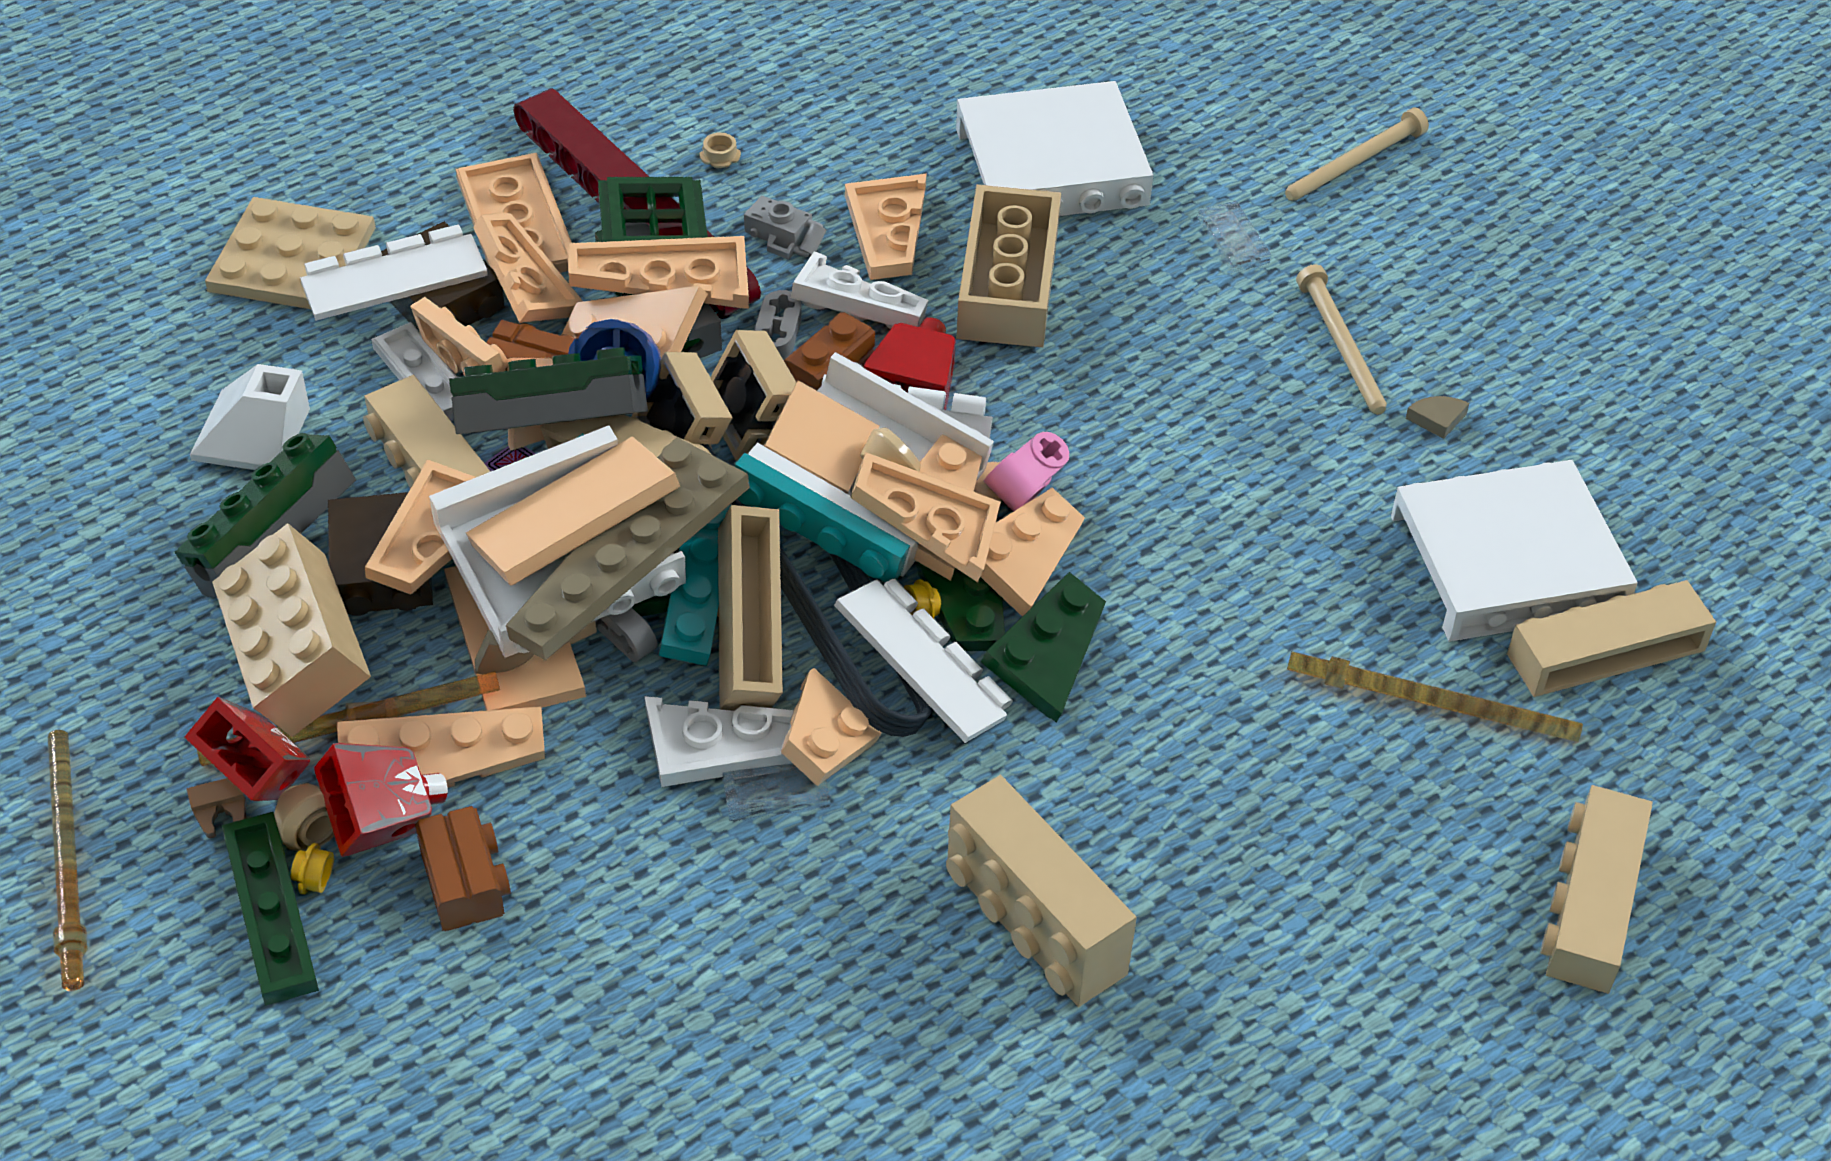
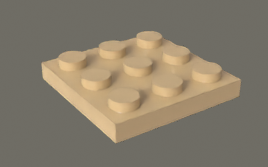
(275, 241)

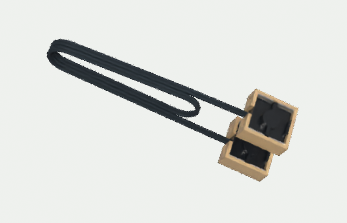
(743, 406)

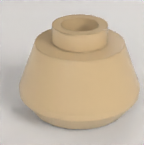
(888, 446)
(303, 817)

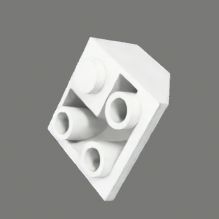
(253, 418)

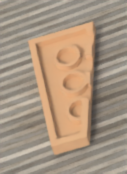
(664, 264)
(457, 743)

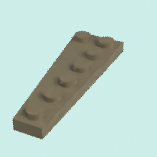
(624, 554)

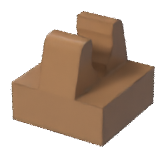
(215, 798)

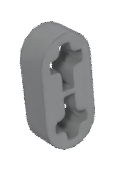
(785, 326)
(628, 633)

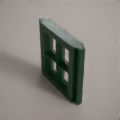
(615, 216)

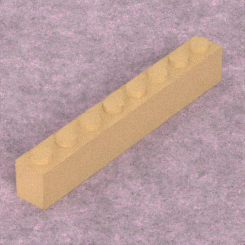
(419, 431)

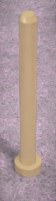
(1412, 122)
(1314, 280)

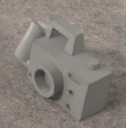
(784, 227)

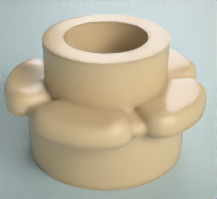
(719, 150)

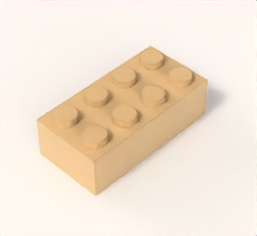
(1008, 266)
(290, 630)
(1039, 891)

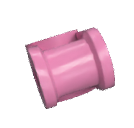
(1028, 470)

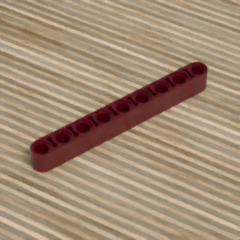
(592, 157)

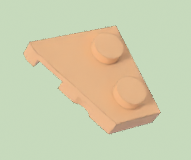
(825, 730)

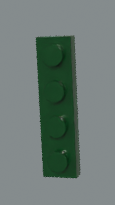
(269, 909)

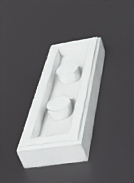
(408, 354)

